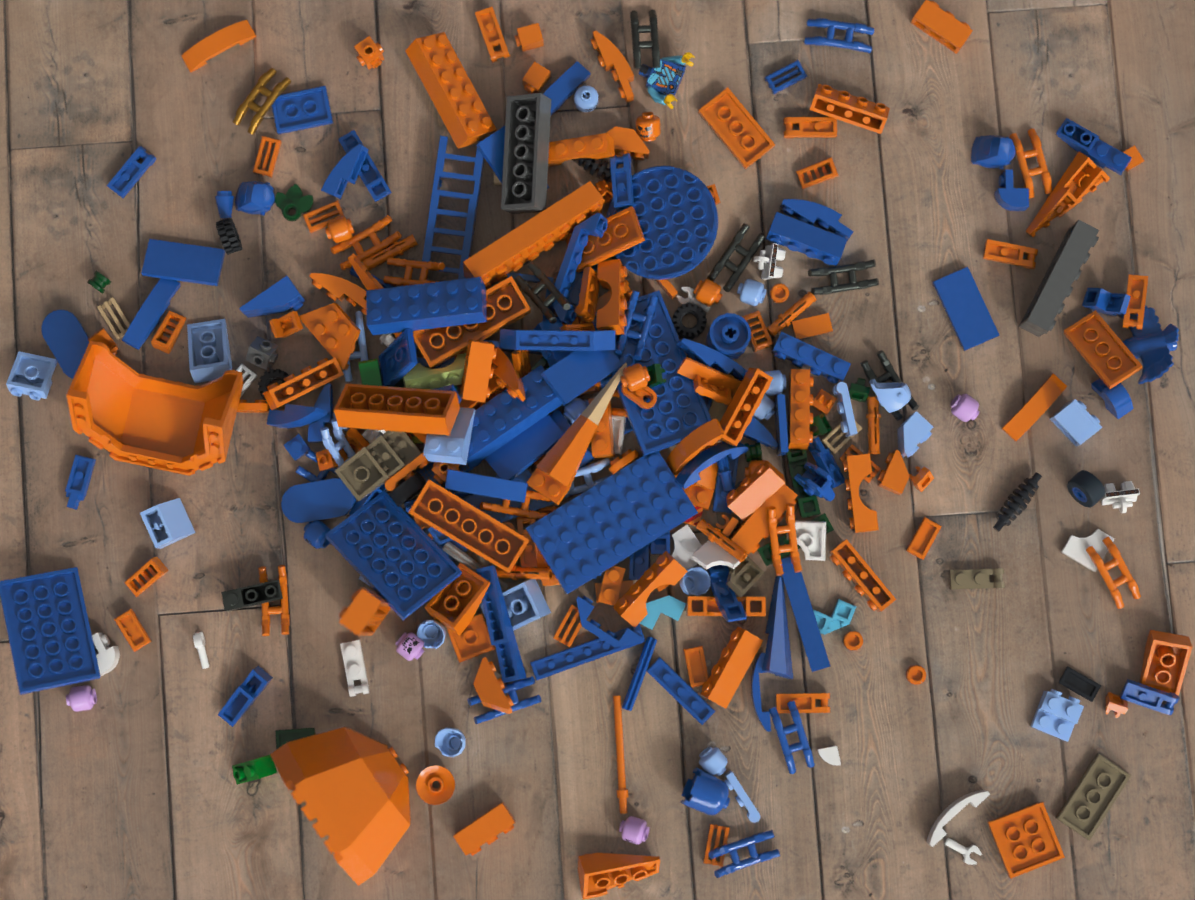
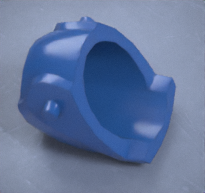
(992, 151)
(254, 197)

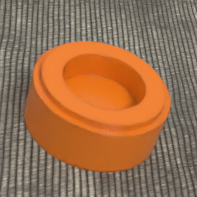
(779, 293)
(853, 640)
(916, 674)

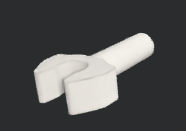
(691, 299)
(199, 643)
(963, 850)

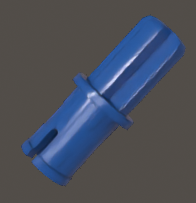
(725, 474)

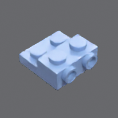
(31, 375)
(1057, 714)

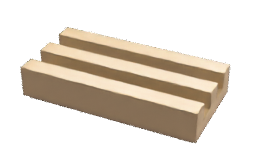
(107, 305)
(830, 445)

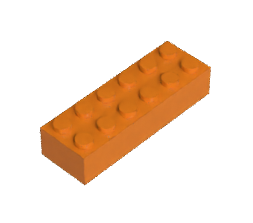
(450, 89)
(503, 305)
(397, 409)
(468, 526)
(365, 612)

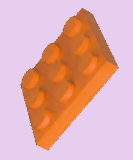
(1026, 839)

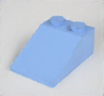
(208, 350)
(452, 447)
(524, 604)

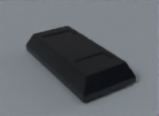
(1079, 684)

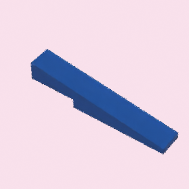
(500, 628)

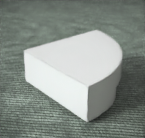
(830, 755)

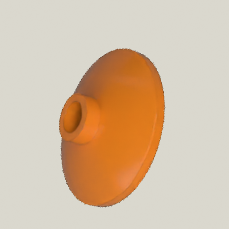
(425, 787)

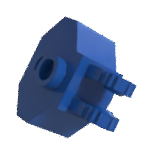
(816, 482)

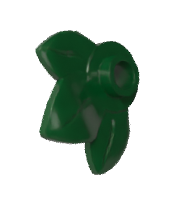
(293, 200)

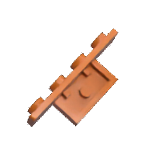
(709, 381)

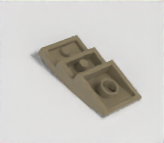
(377, 463)

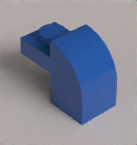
(1011, 198)
(1106, 302)
(1116, 399)

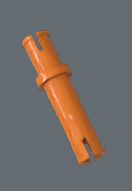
(392, 251)
(807, 299)
(873, 425)
(705, 527)
(544, 573)

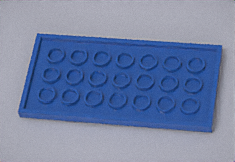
(678, 406)
(611, 521)

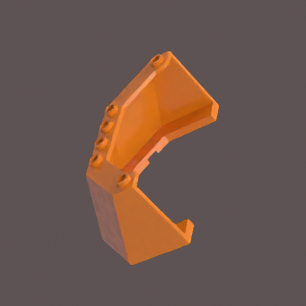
(150, 417)

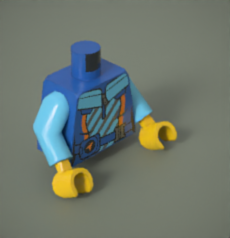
(664, 81)

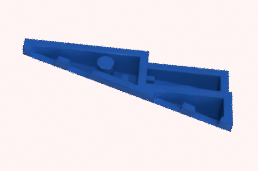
(778, 652)

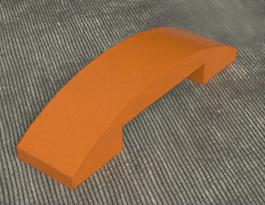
(217, 43)
(1035, 407)
(693, 443)

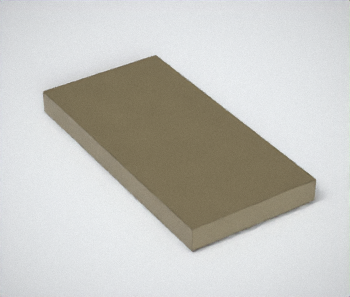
(1093, 796)

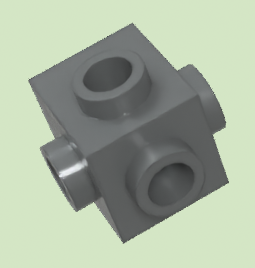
(262, 353)

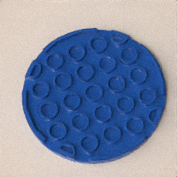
(676, 221)

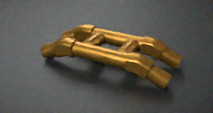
(260, 111)

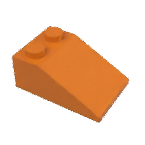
(459, 600)
(1165, 661)

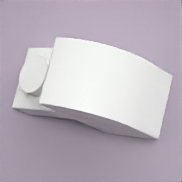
(107, 656)

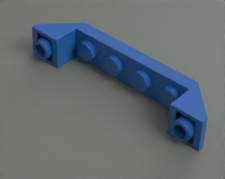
(594, 226)
(558, 340)

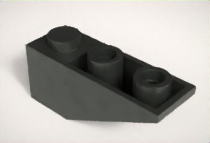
(251, 595)

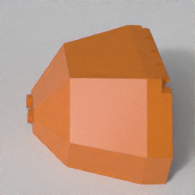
(352, 791)

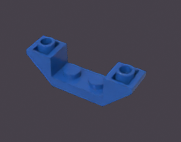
(629, 637)

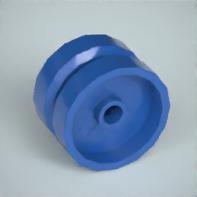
(729, 326)

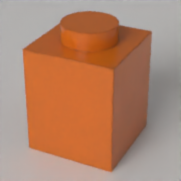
(529, 37)
(535, 78)

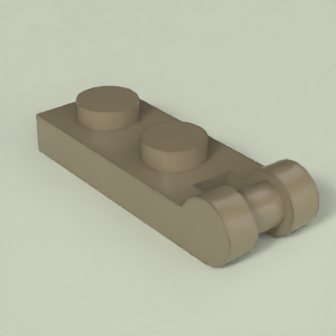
(976, 578)

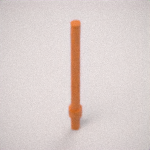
(622, 792)

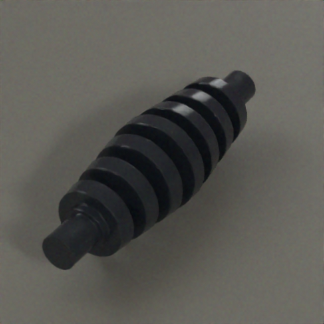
(596, 166)
(1018, 501)

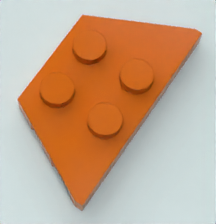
(333, 330)

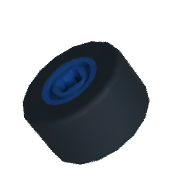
(1086, 488)

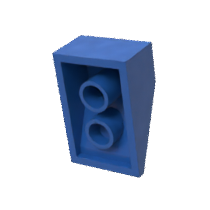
(276, 299)

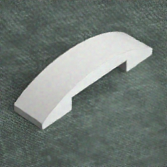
(936, 832)

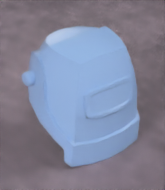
(891, 394)

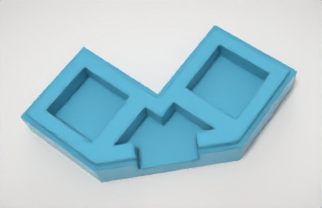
(666, 605)
(840, 617)

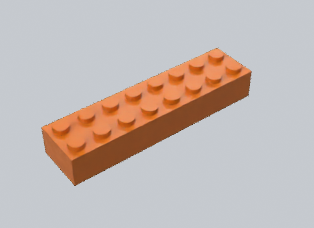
(534, 236)

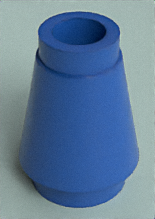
(224, 203)

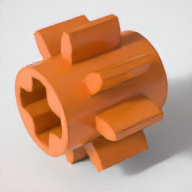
(605, 190)

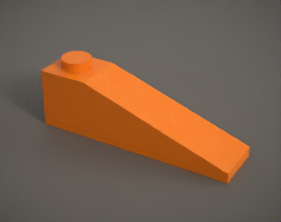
(607, 870)

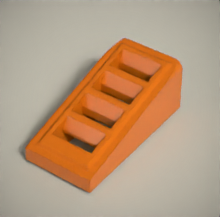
(829, 161)
(170, 342)
(768, 342)
(158, 572)

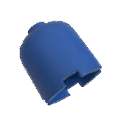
(705, 793)

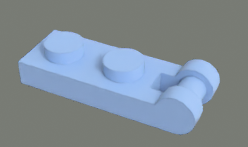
(844, 408)
(742, 798)

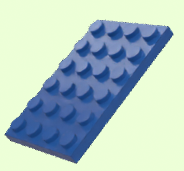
(393, 554)
(48, 630)

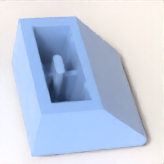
(1076, 422)
(911, 432)
(167, 523)

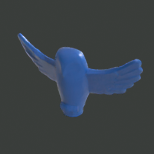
(1152, 345)

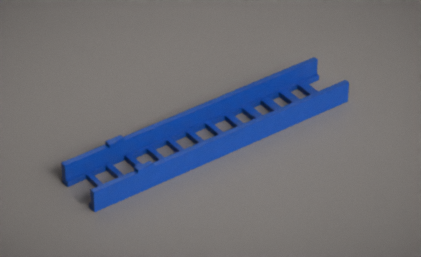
(468, 234)

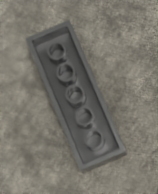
(526, 153)
(1059, 278)

